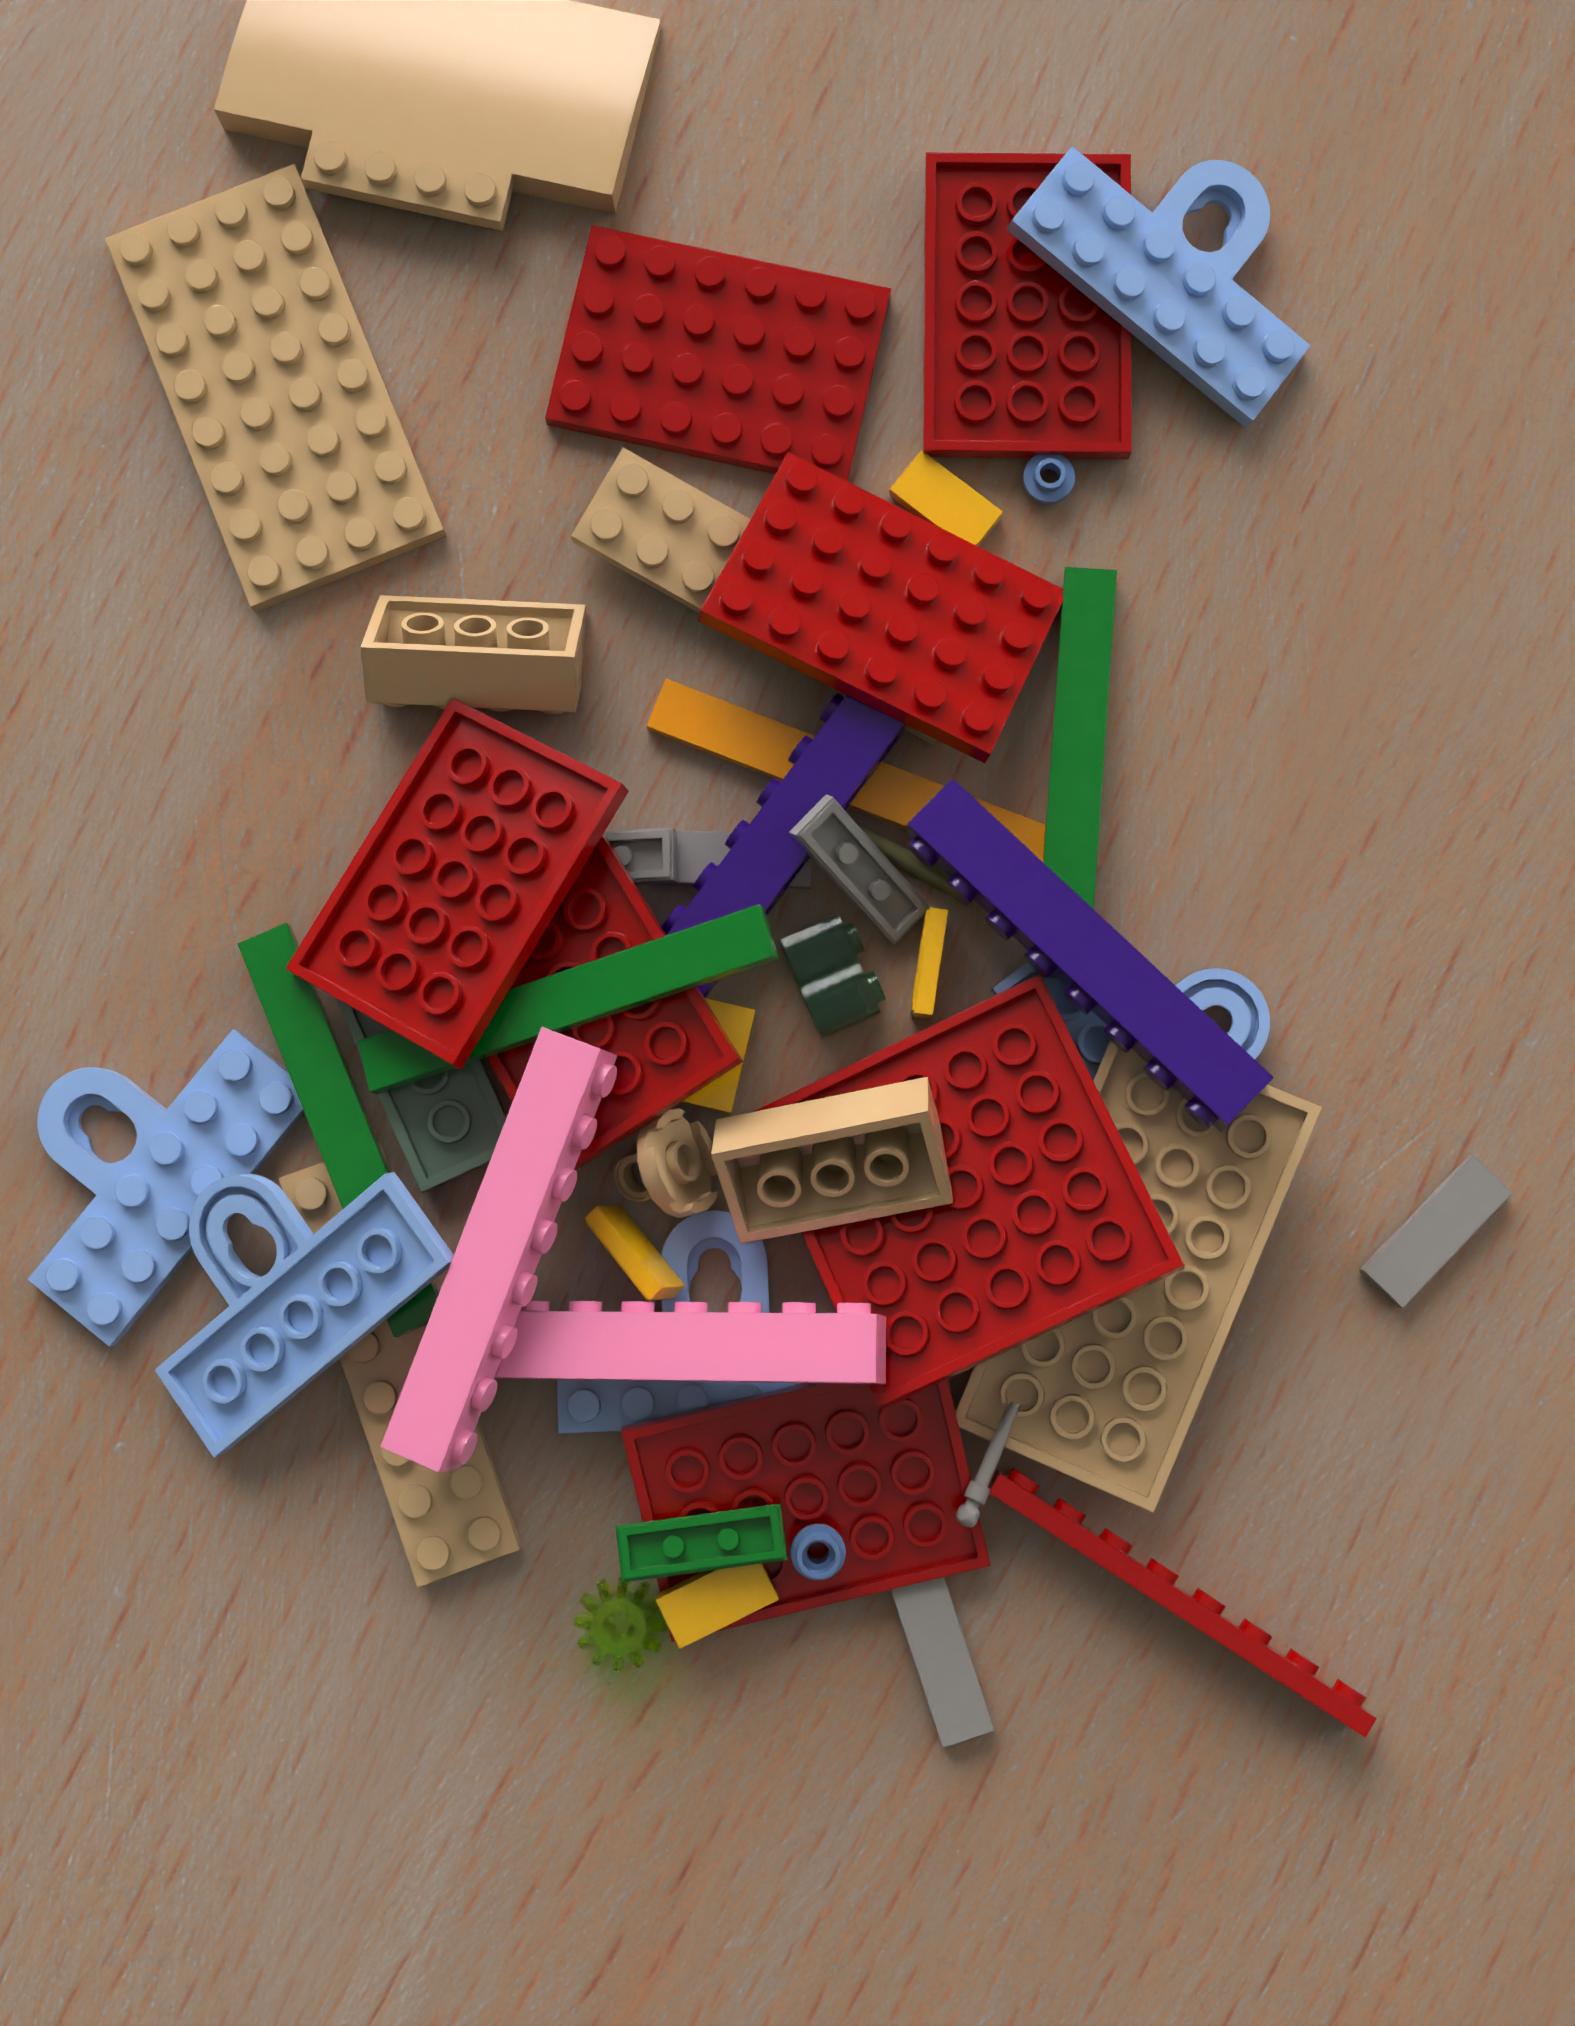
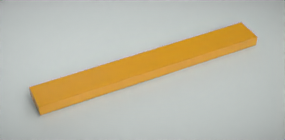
(767, 745)

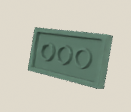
(442, 1121)

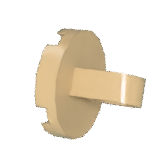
(672, 1164)

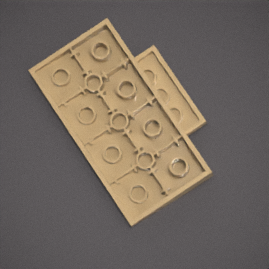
(445, 98)

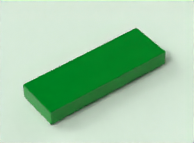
(701, 1542)

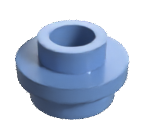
(1048, 492)
(822, 1567)

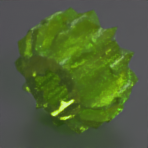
(605, 1633)

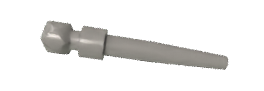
(978, 1489)

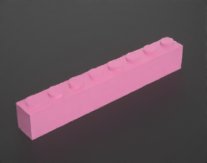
(500, 1252)
(699, 1344)

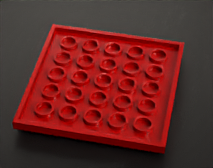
(1041, 1191)

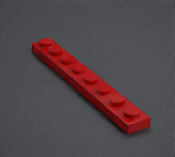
(1198, 1610)

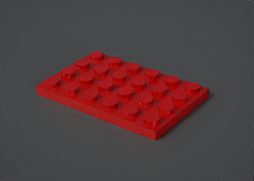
(1009, 344)
(716, 354)
(883, 607)
(457, 881)
(660, 1047)
(829, 1459)

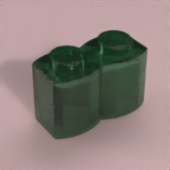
(831, 977)

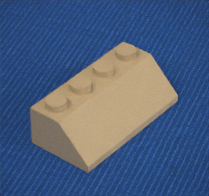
(474, 652)
(832, 1160)

